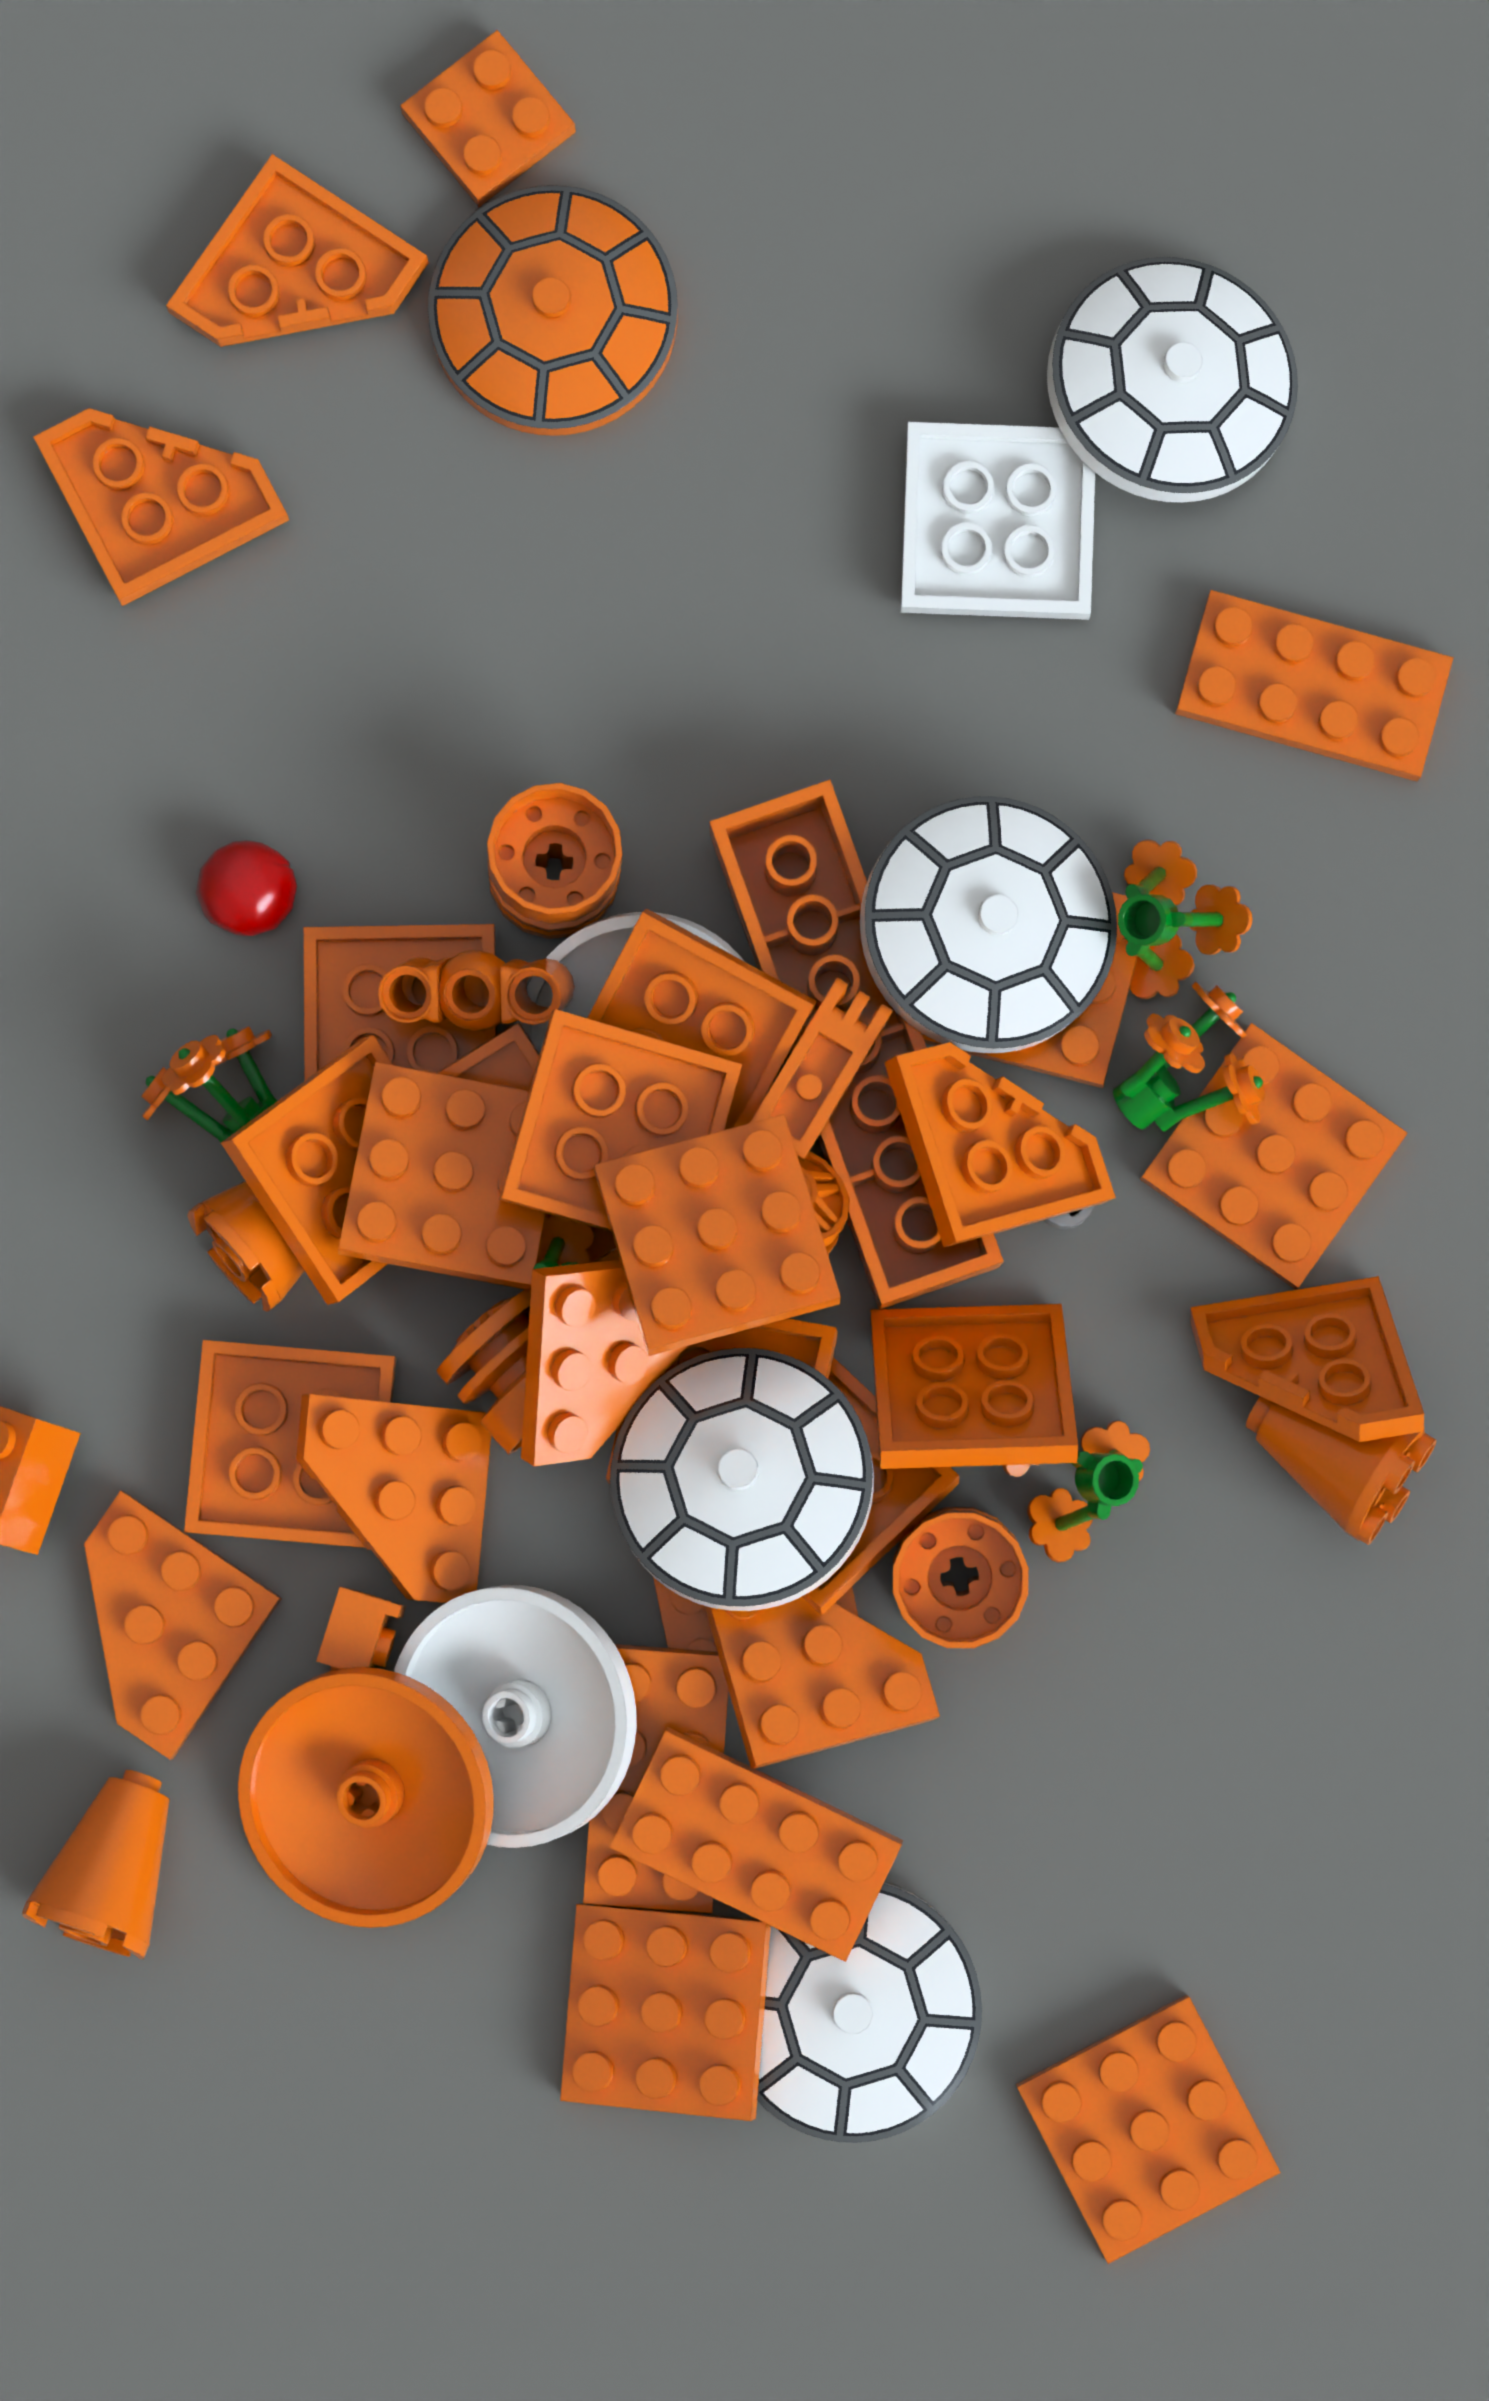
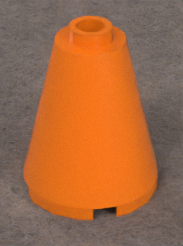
(247, 1245)
(108, 1869)

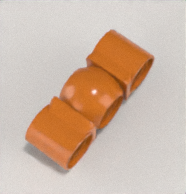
(447, 997)

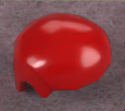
(246, 888)

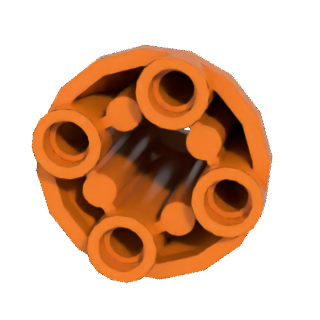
(1347, 1478)

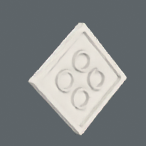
(996, 522)

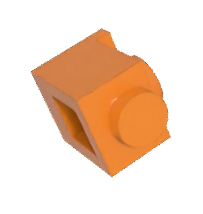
(359, 1631)

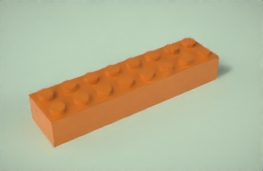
(801, 911)

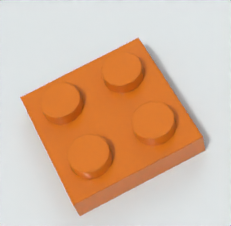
(488, 118)

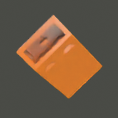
(31, 1476)

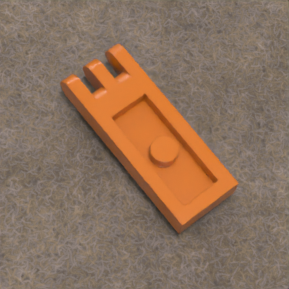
(822, 1066)

